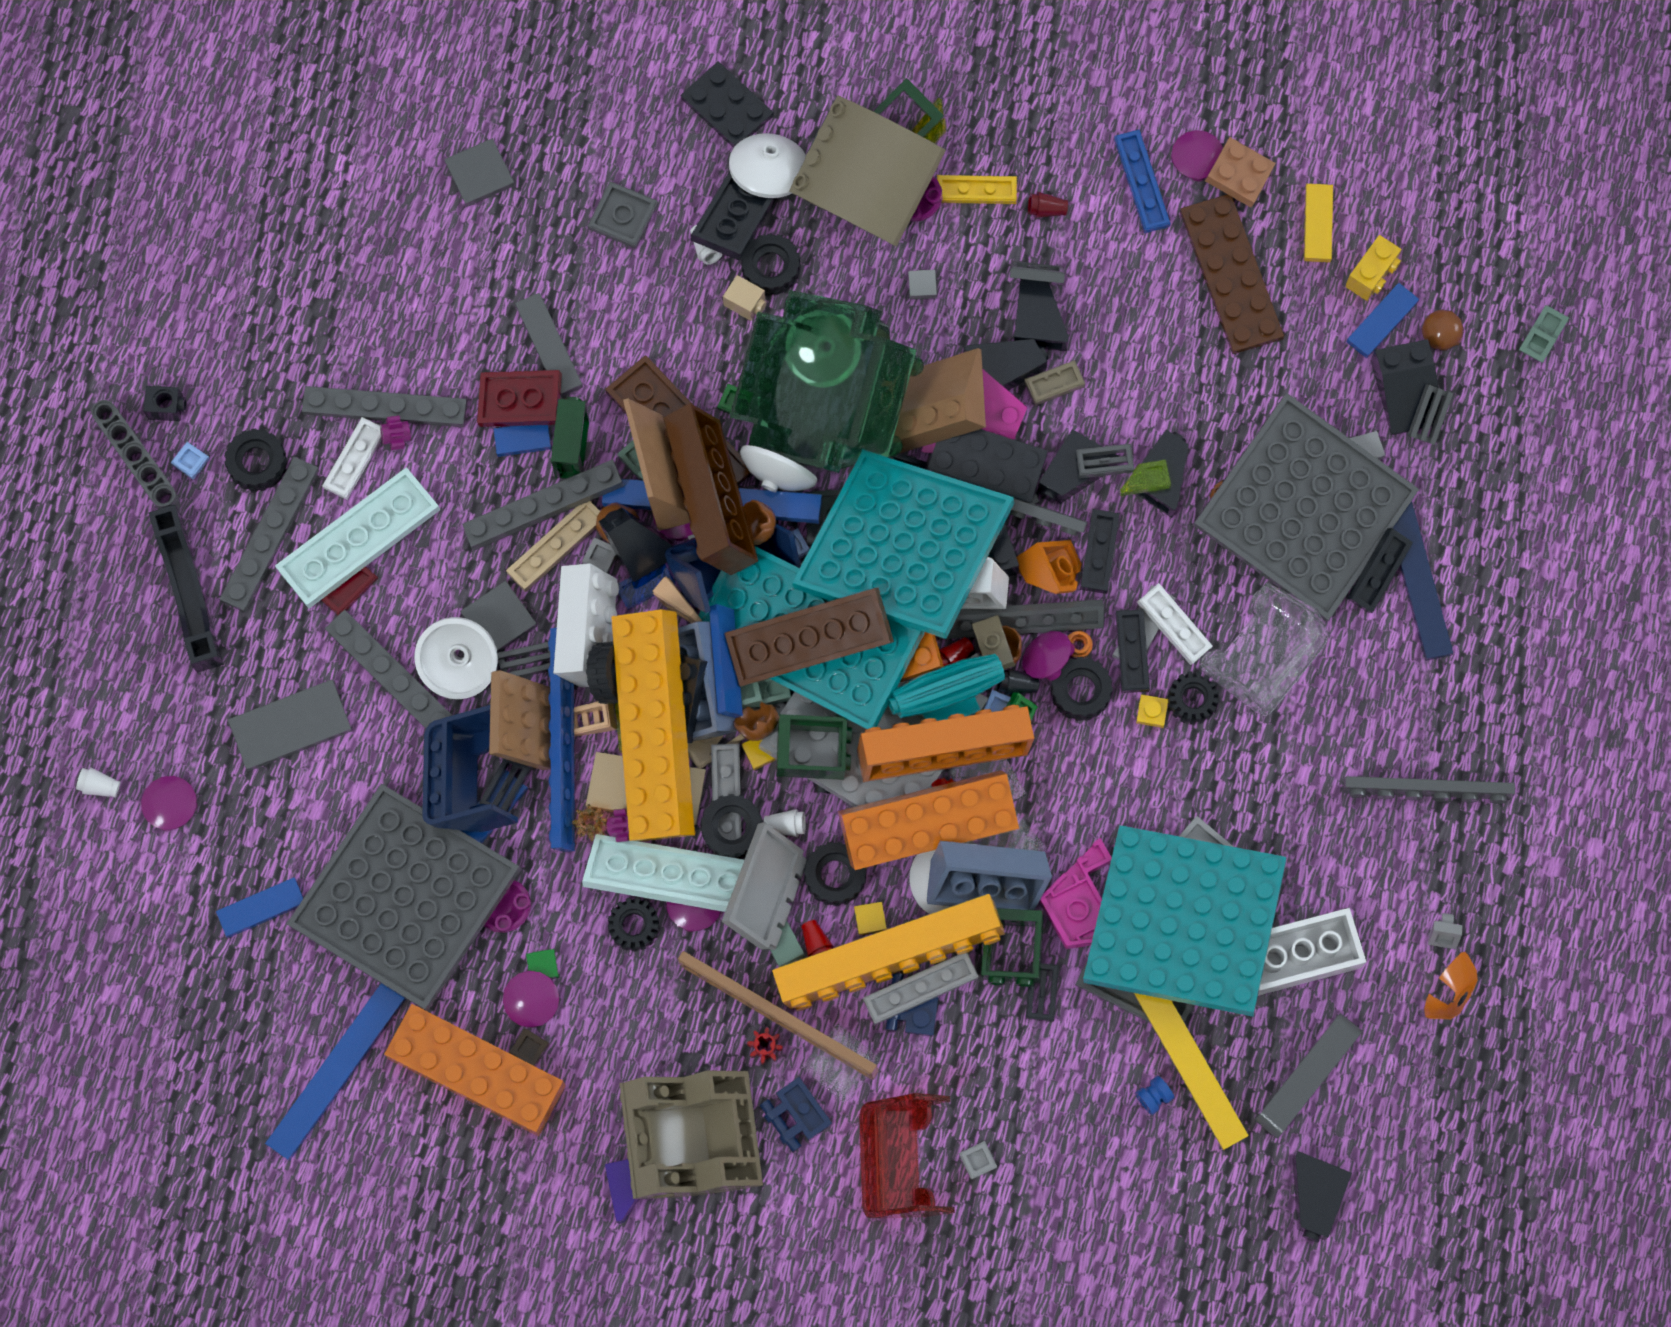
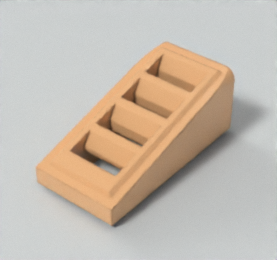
(673, 599)
(598, 727)

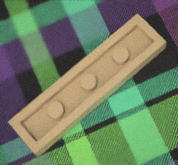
(554, 546)

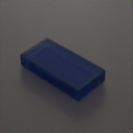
(638, 592)

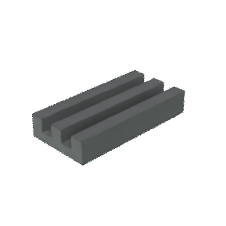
(1447, 396)
(1104, 471)
(528, 660)

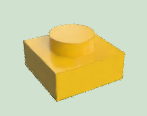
(1152, 711)

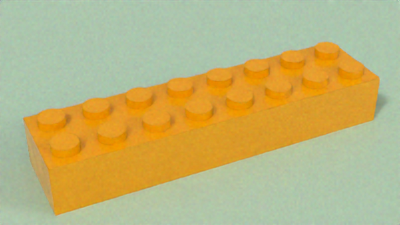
(653, 725)
(889, 952)

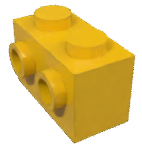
(1373, 268)

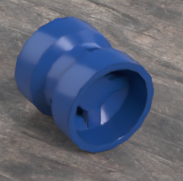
(1153, 1095)

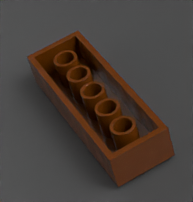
(710, 489)

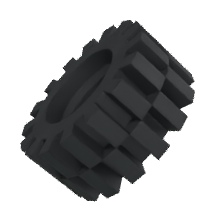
(1198, 682)
(631, 907)

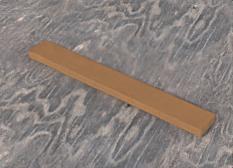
(778, 1015)

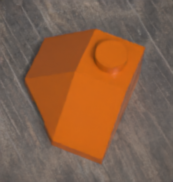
(1051, 566)

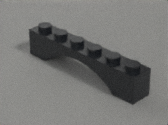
(187, 588)

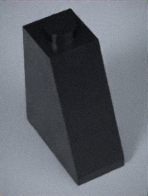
(1039, 316)
(1012, 360)
(1174, 450)
(1062, 475)
(635, 543)
(1318, 1195)

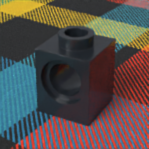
(156, 396)

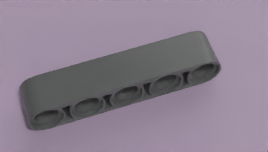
(127, 448)
(1308, 1075)

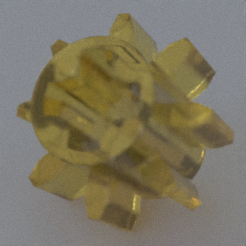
(588, 829)

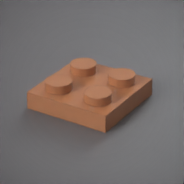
(1240, 172)

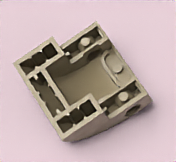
(867, 170)
(690, 1134)

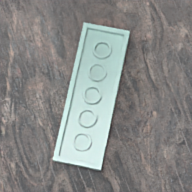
(357, 537)
(661, 873)

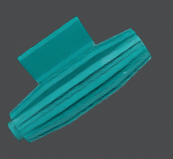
(948, 689)

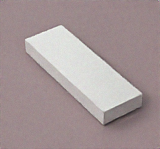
(353, 459)
(1174, 624)

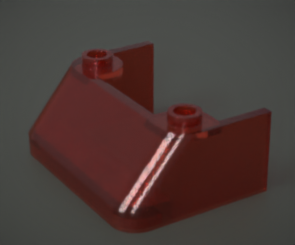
(891, 1157)

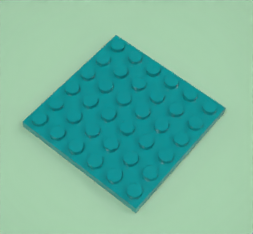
(909, 536)
(1185, 920)

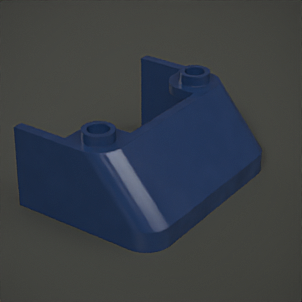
(698, 577)
(451, 774)

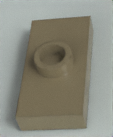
(1054, 383)
(993, 640)

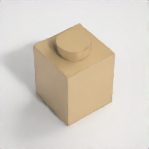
(744, 298)

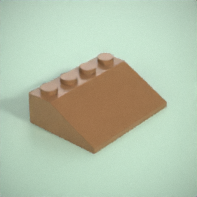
(943, 401)
(656, 465)

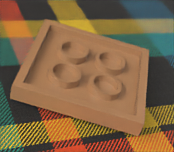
(520, 720)

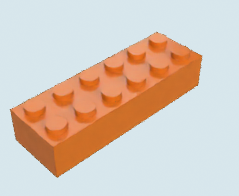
(944, 743)
(923, 818)
(475, 1069)

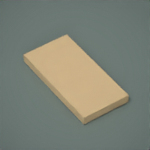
(608, 784)

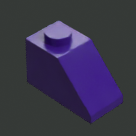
(620, 1189)

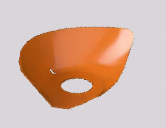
(1461, 978)

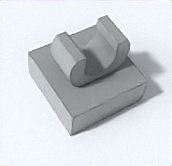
(1445, 933)

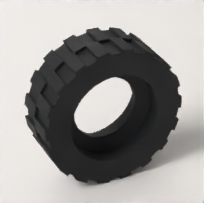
(771, 244)
(255, 439)
(602, 673)
(1088, 709)
(710, 821)
(814, 880)

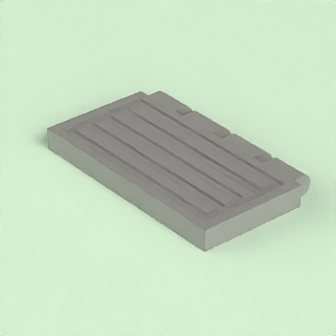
(765, 888)

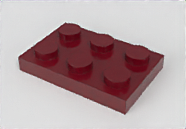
(518, 398)

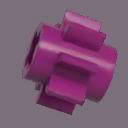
(395, 432)
(618, 825)

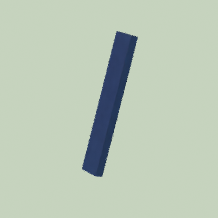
(1422, 591)

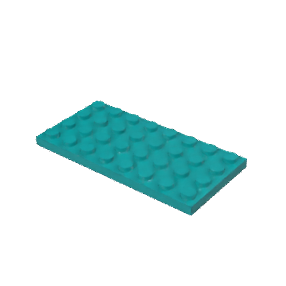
(850, 685)

